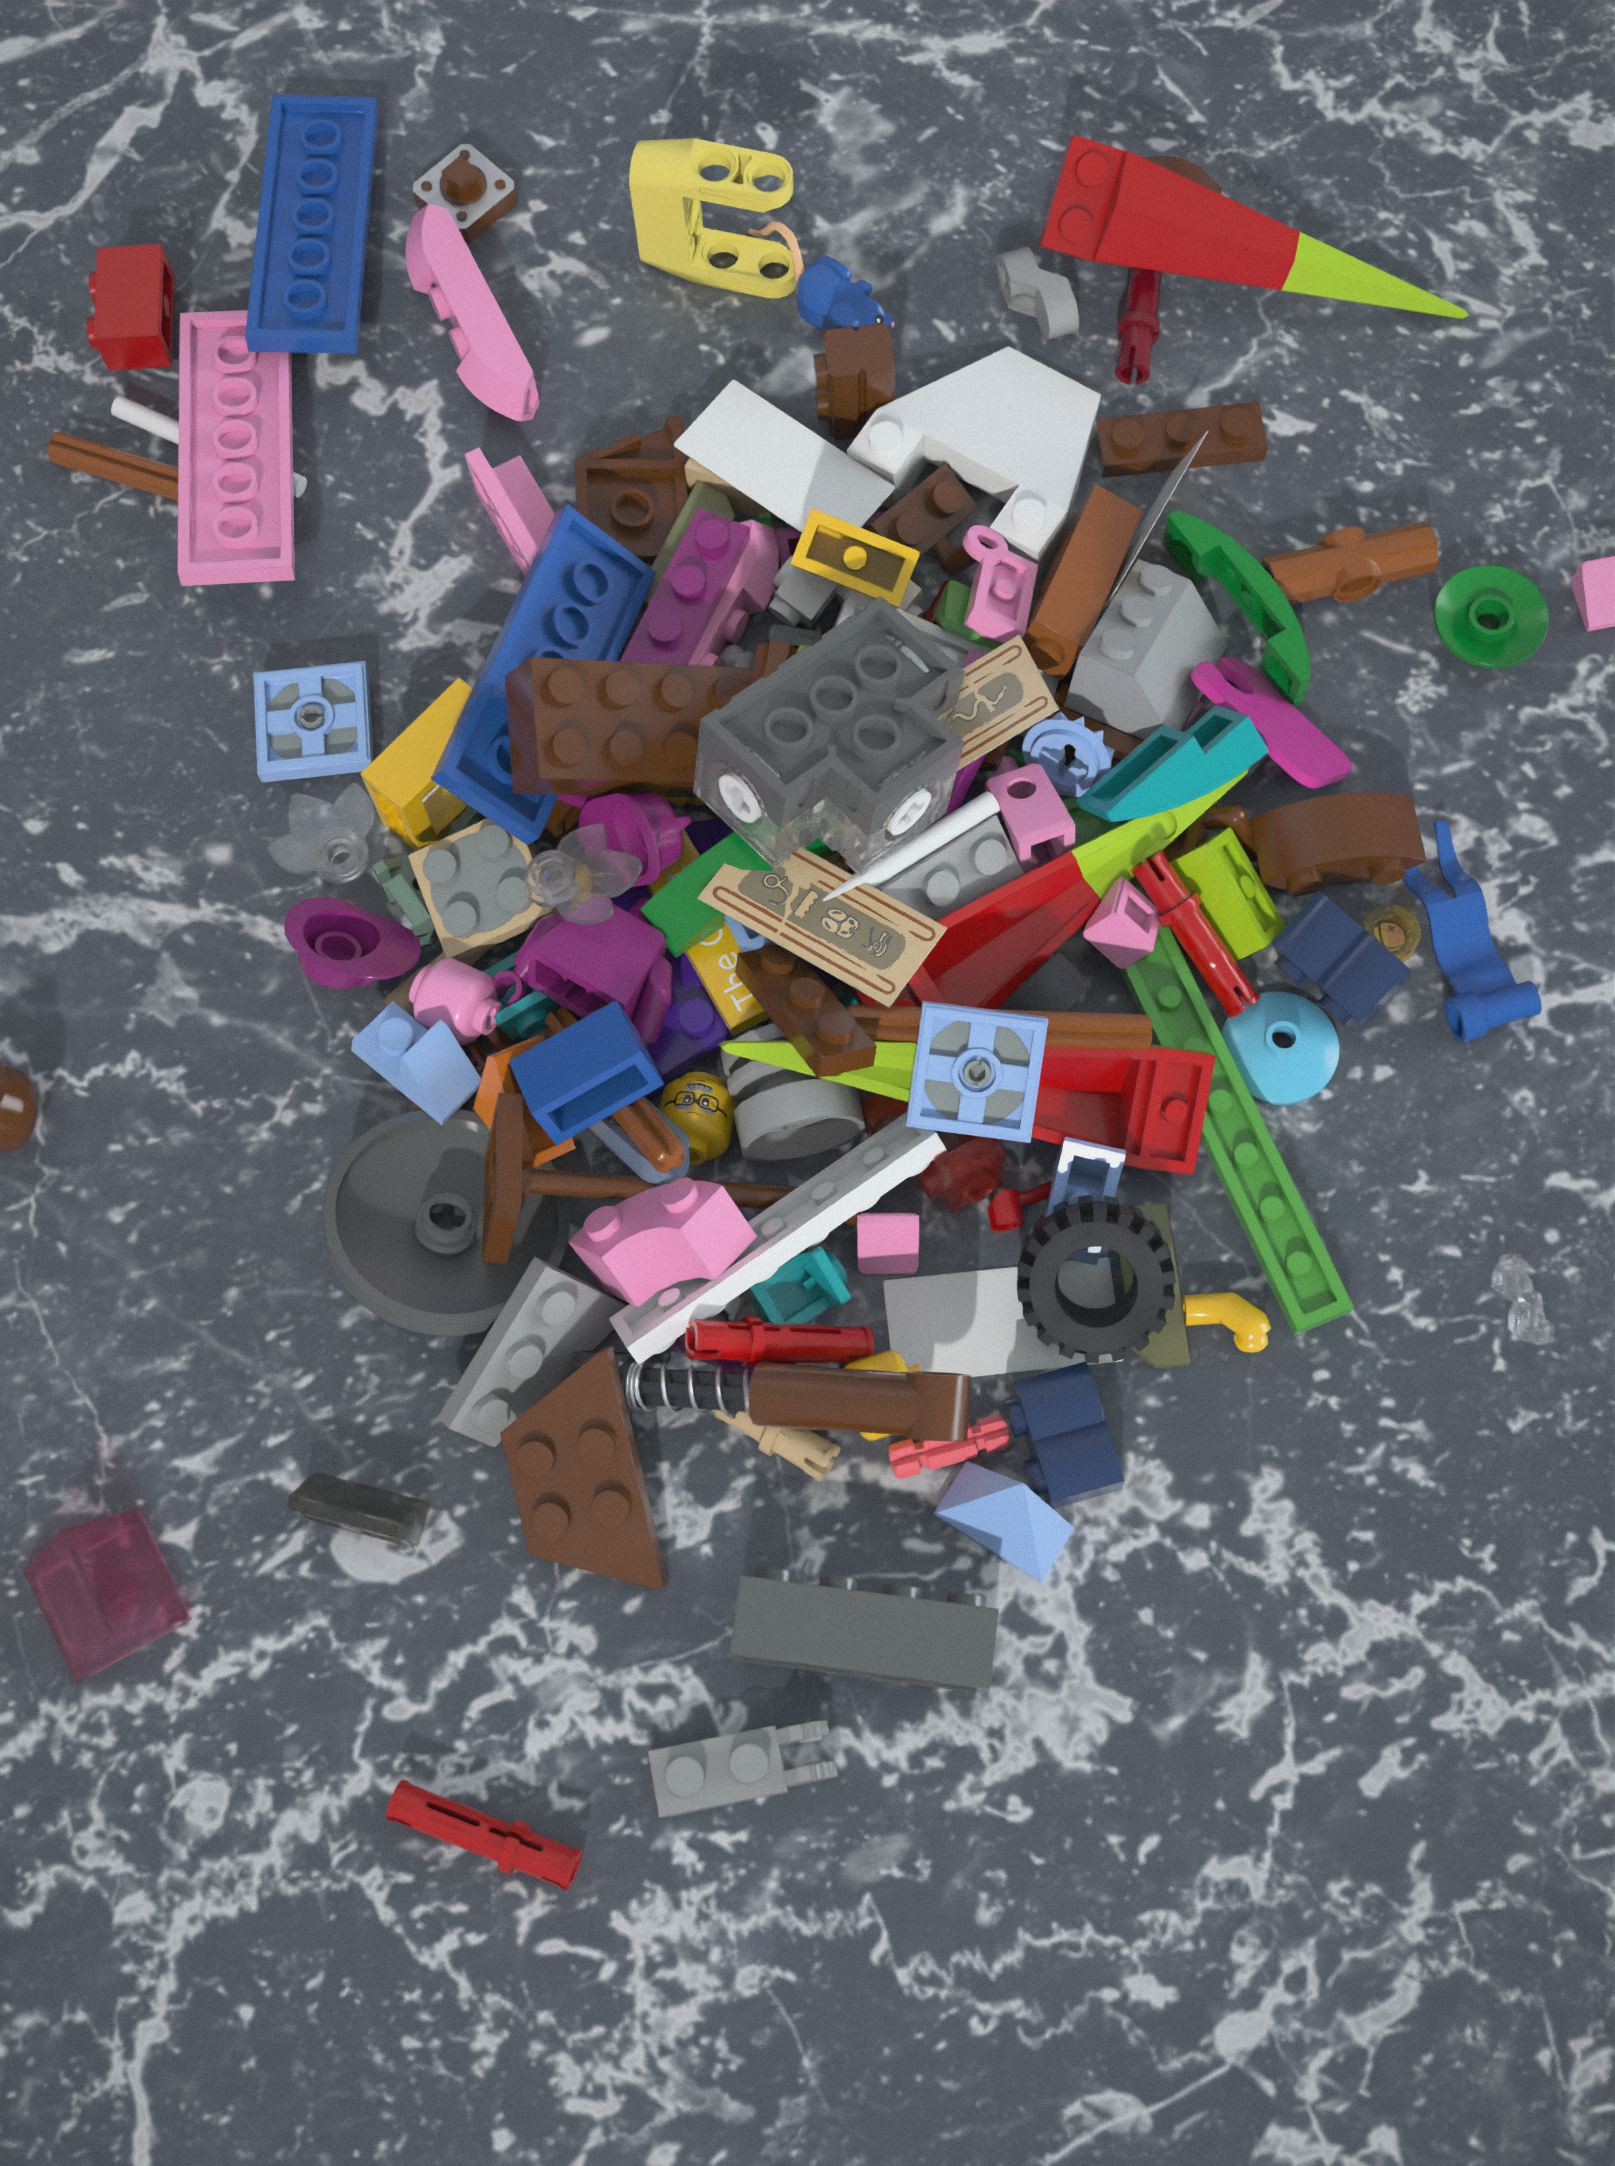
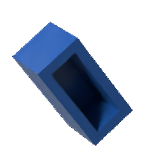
(585, 1072)

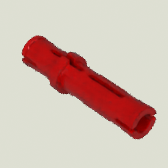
(1184, 917)
(759, 1341)
(485, 1835)

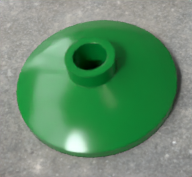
(1496, 597)

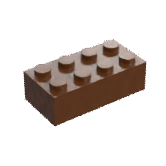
(611, 724)

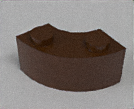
(1337, 841)

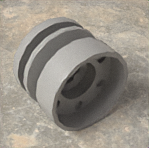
(787, 1111)

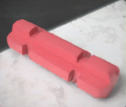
(988, 1435)

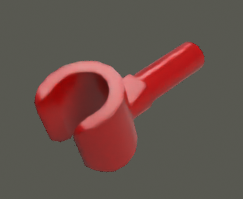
(1006, 1209)

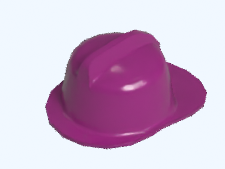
(641, 827)
(346, 945)

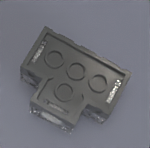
(838, 744)

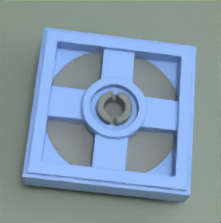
(313, 721)
(976, 1071)

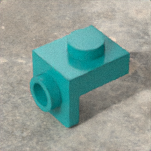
(525, 1015)
(801, 1288)

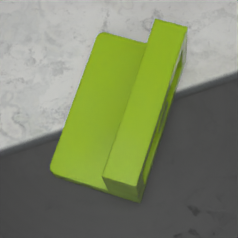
(1230, 894)

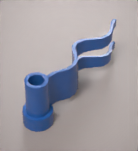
(1466, 952)

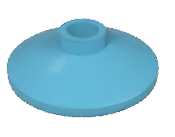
(1278, 1073)

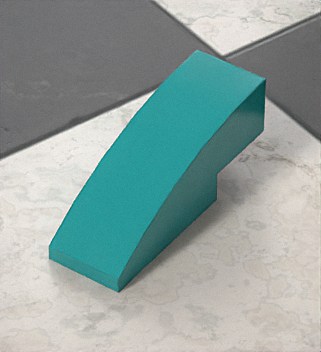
(1176, 767)

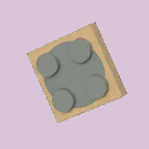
(477, 888)

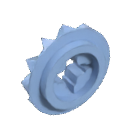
(1046, 744)

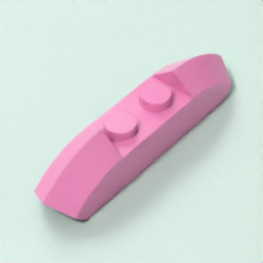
(488, 351)
(744, 595)

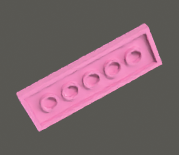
(233, 455)

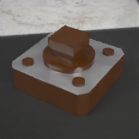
(469, 188)

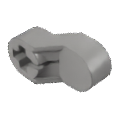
(1037, 293)

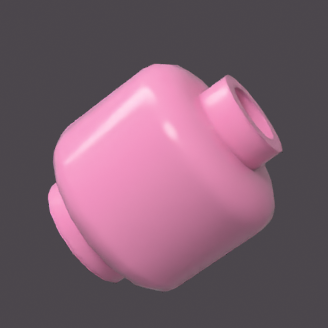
(458, 997)

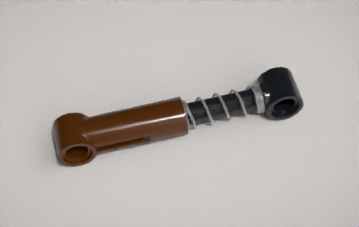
(806, 1396)

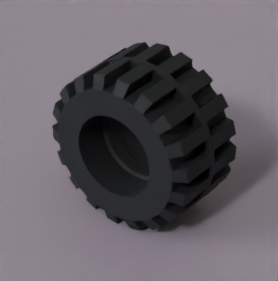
(1099, 1329)

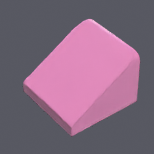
(1595, 592)
(1123, 925)
(888, 1243)

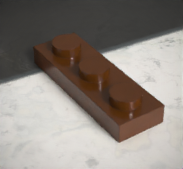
(1164, 438)
(805, 1011)

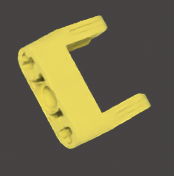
(669, 221)

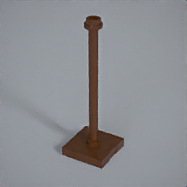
(511, 1180)

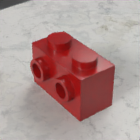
(132, 307)

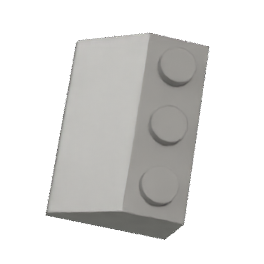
(1143, 654)

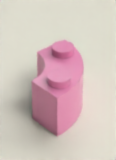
(662, 1239)

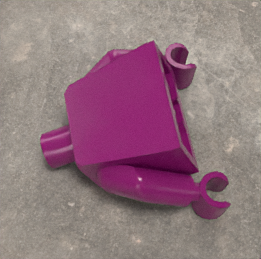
(596, 965)

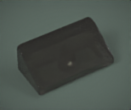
(360, 1509)

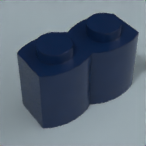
(1340, 960)
(1066, 1436)

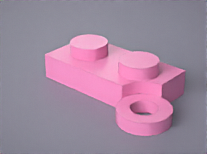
(1000, 587)

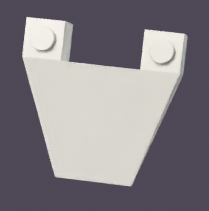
(1000, 428)

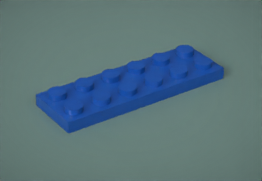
(313, 225)
(570, 606)

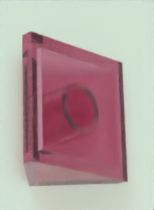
(105, 1591)

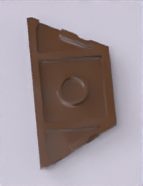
(635, 489)
(584, 1480)

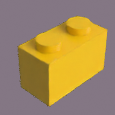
(854, 558)

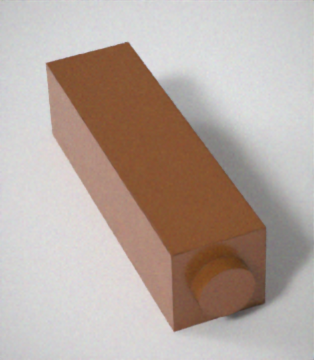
(1079, 580)

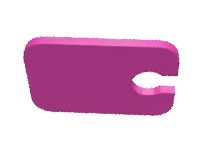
(1285, 731)

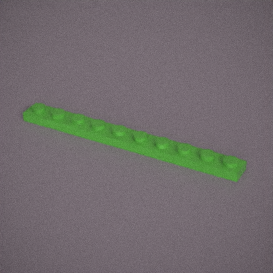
(1233, 1129)

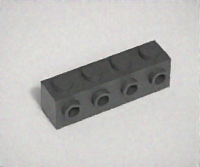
(864, 1632)

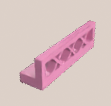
(512, 504)

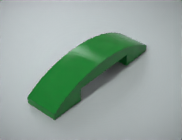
(1207, 551)
(678, 910)

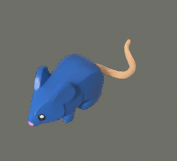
(825, 290)

